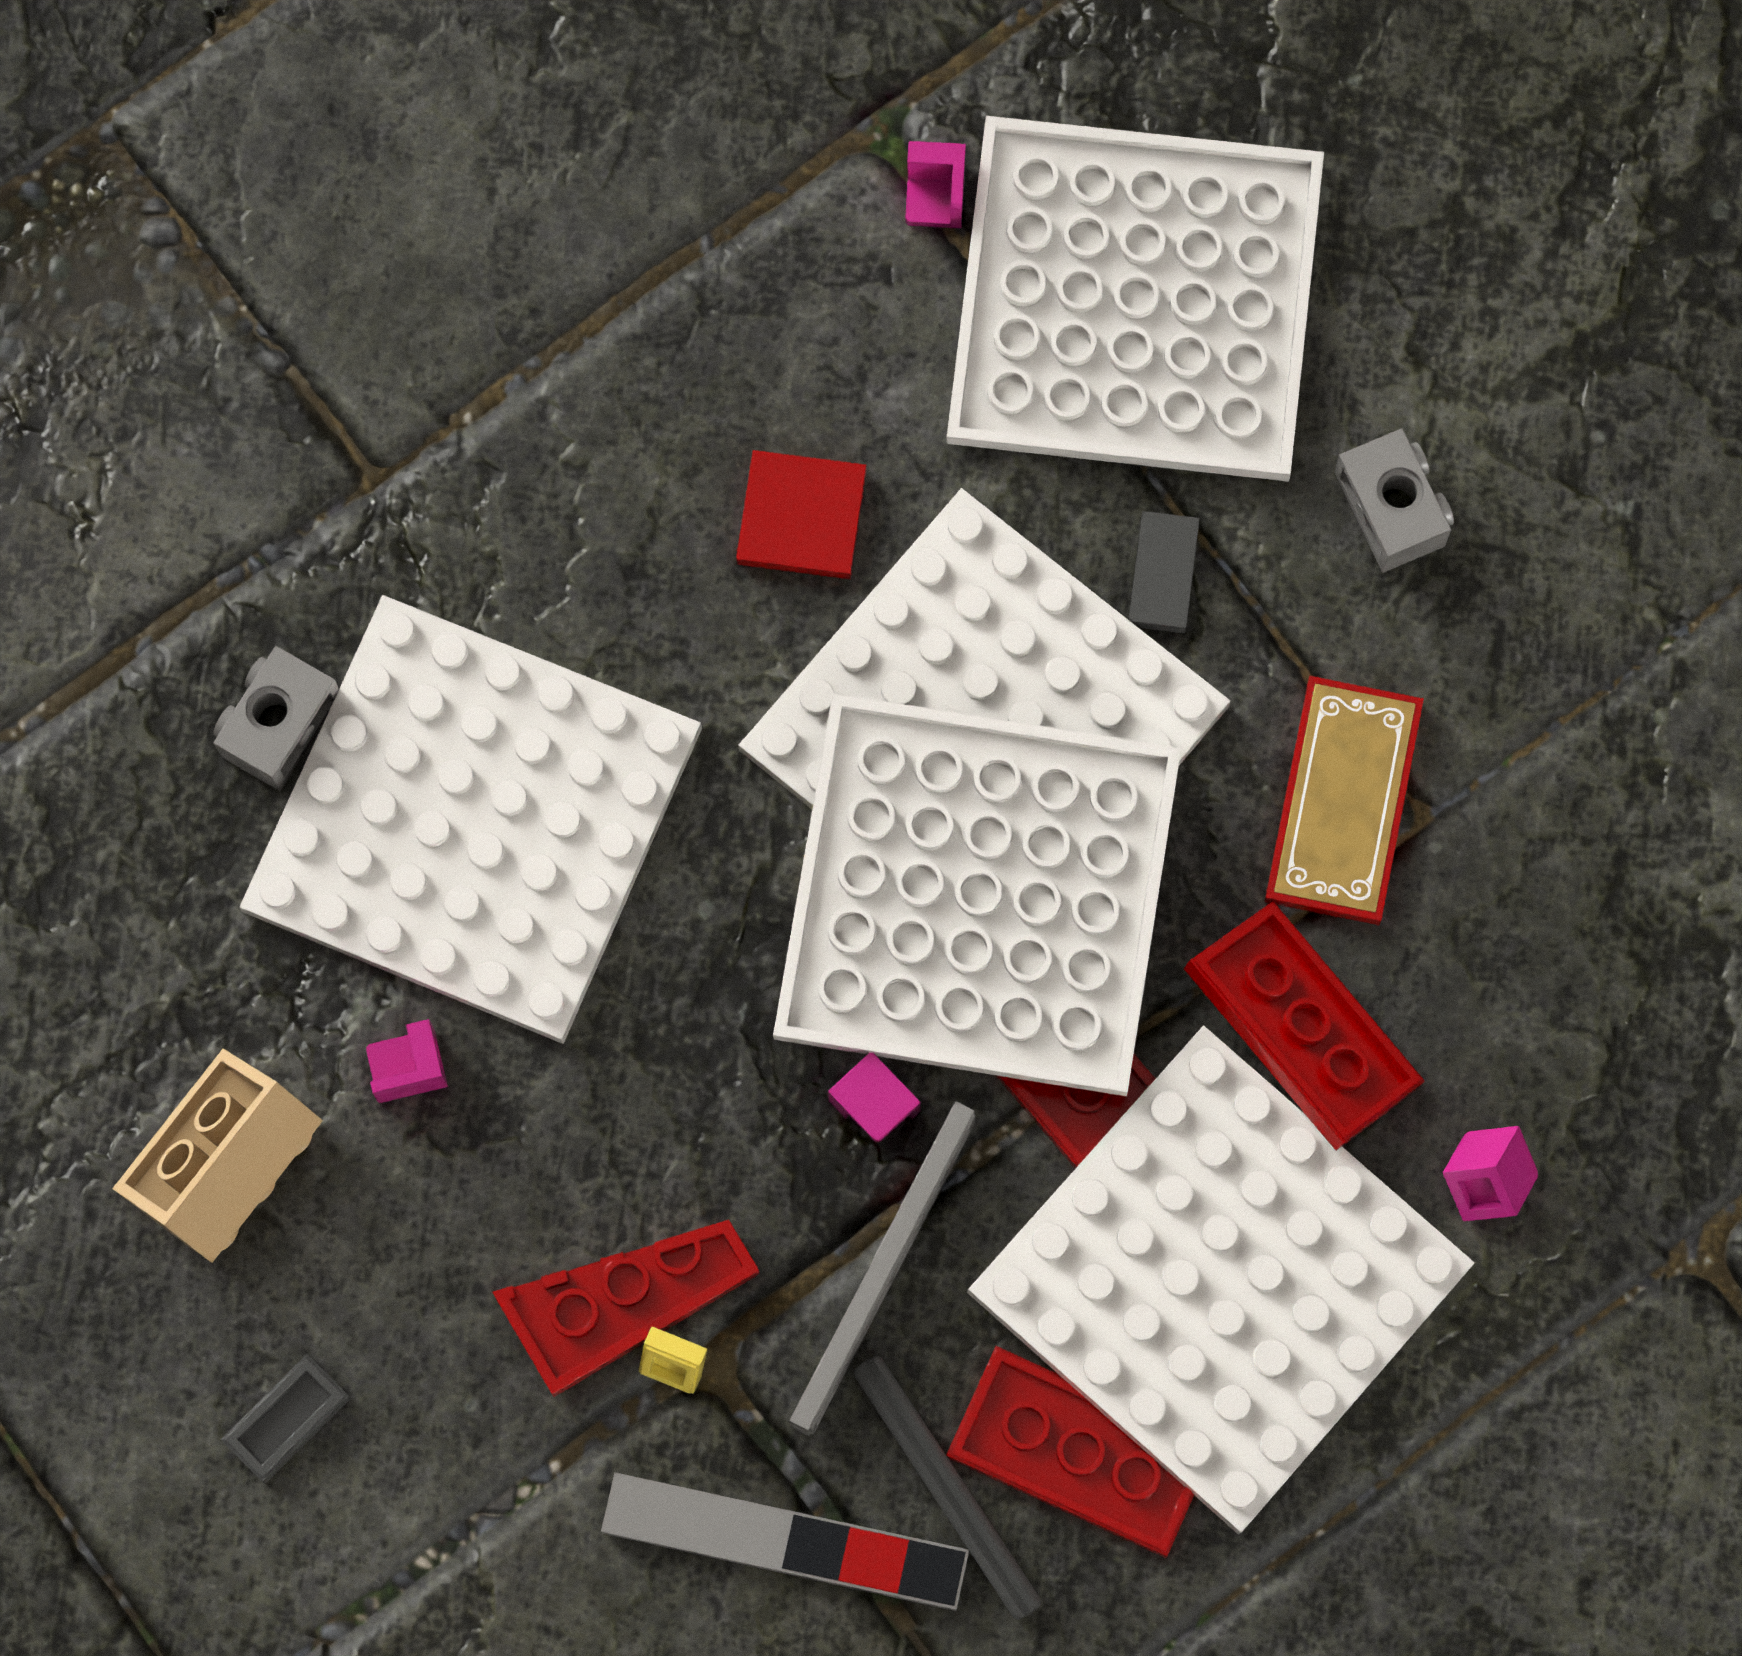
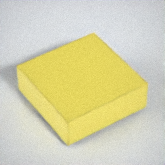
(672, 1360)

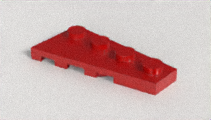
(605, 1309)

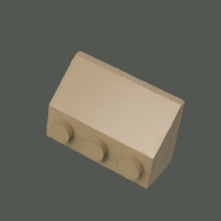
(218, 1155)

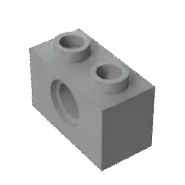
(1393, 532)
(275, 750)

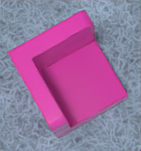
(935, 184)
(406, 1064)
(874, 1098)
(1491, 1173)

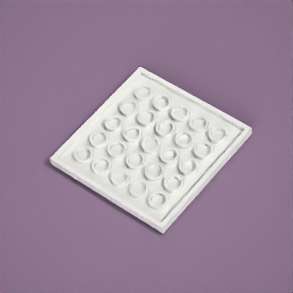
(1136, 298)
(991, 632)
(472, 818)
(978, 894)
(1220, 1279)

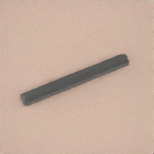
(947, 1487)

